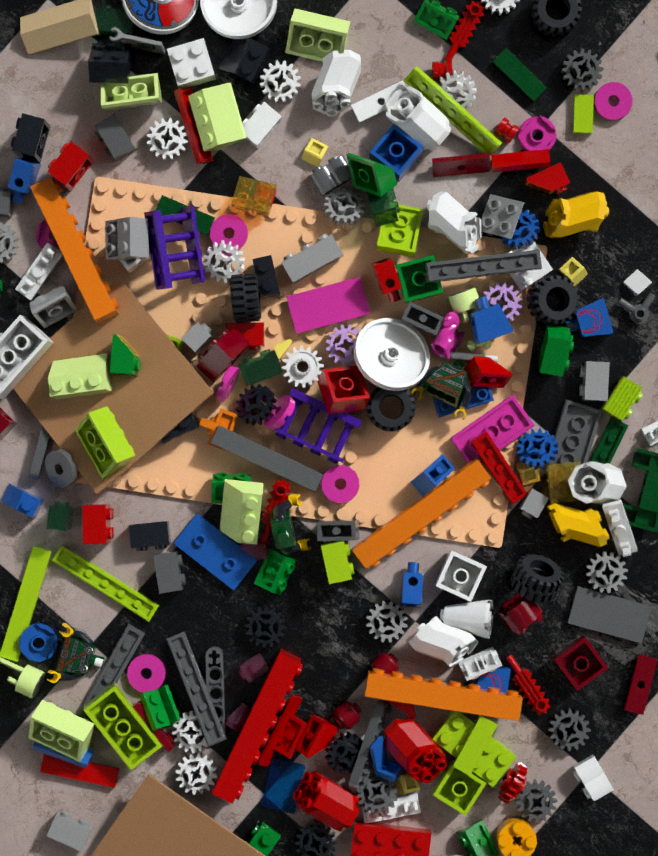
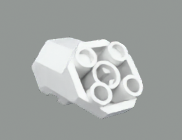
(336, 82)
(418, 117)
(454, 222)
(597, 483)
(443, 642)

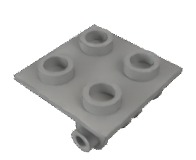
(501, 216)

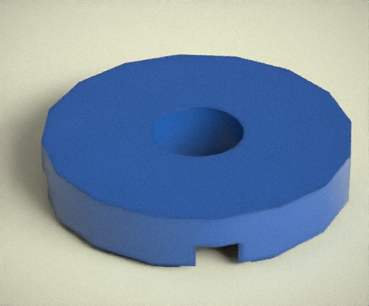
(38, 631)

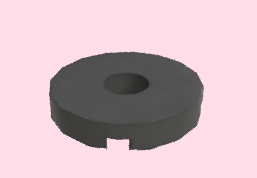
(54, 472)

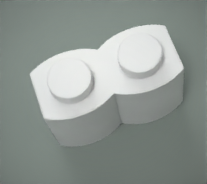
(592, 777)

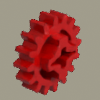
(512, 783)

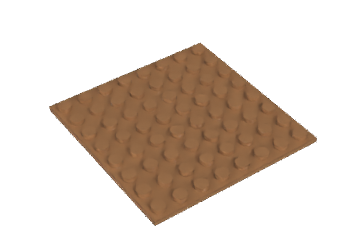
(142, 404)
(168, 825)

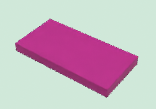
(328, 305)
(503, 424)

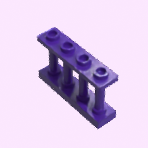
(158, 249)
(315, 407)

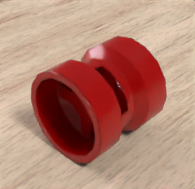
(440, 70)
(506, 130)

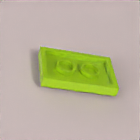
(403, 234)

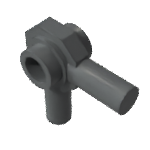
(640, 312)

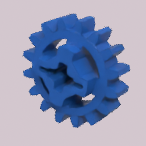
(526, 231)
(536, 452)

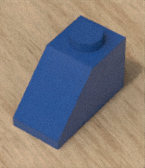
(432, 475)
(22, 500)

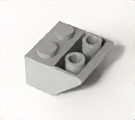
(127, 239)

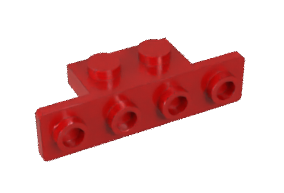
(286, 734)

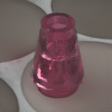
(257, 551)
(238, 717)

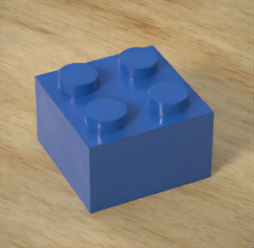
(397, 151)

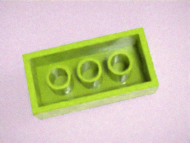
(122, 726)
(454, 732)

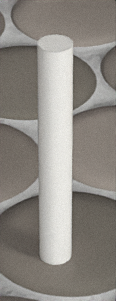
(468, 356)

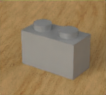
(198, 337)
(595, 381)
(70, 830)

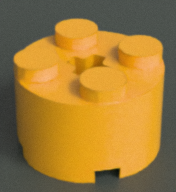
(520, 828)

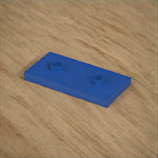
(215, 551)

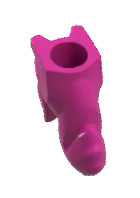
(448, 336)

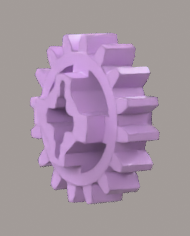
(509, 304)
(335, 347)

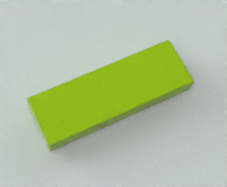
(475, 745)

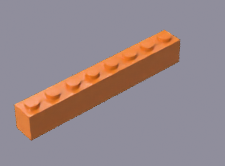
(74, 250)
(421, 513)
(443, 695)

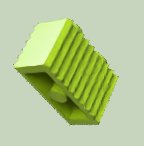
(622, 399)

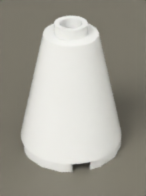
(470, 617)

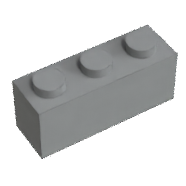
(311, 258)

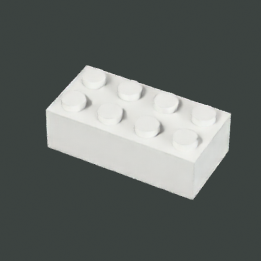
(19, 351)

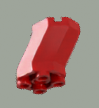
(414, 749)
(326, 801)

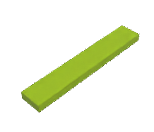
(453, 111)
(105, 583)
(25, 601)

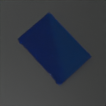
(281, 783)

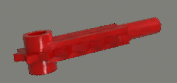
(467, 24)
(279, 495)
(527, 685)

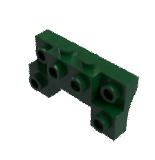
(646, 512)

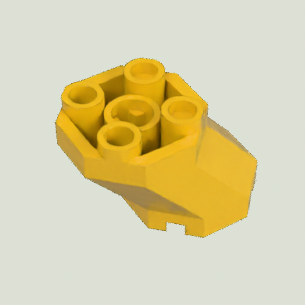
(575, 214)
(578, 524)

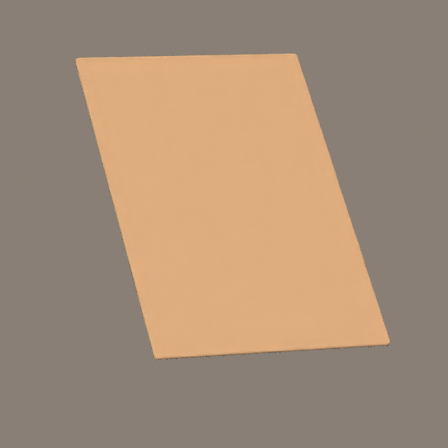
(380, 458)

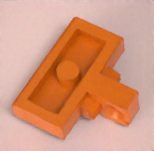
(225, 419)

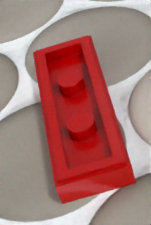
(520, 160)

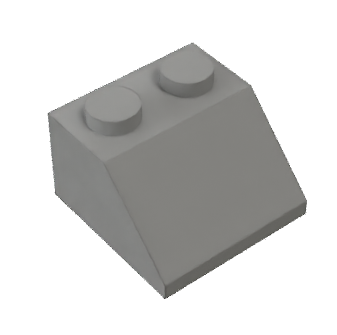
(53, 306)

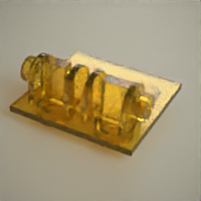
(253, 196)
(558, 482)

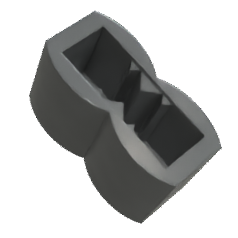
(331, 175)

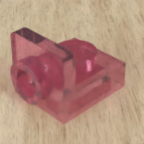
(253, 668)

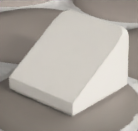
(637, 282)

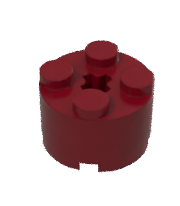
(520, 614)

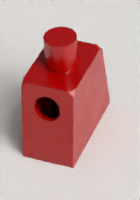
(386, 270)

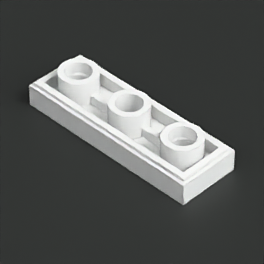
(369, 106)

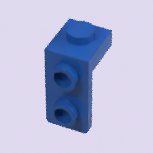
(382, 766)

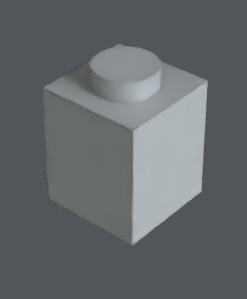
(533, 504)

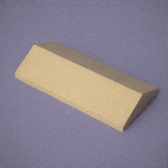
(58, 26)

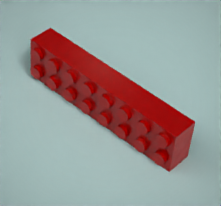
(255, 729)

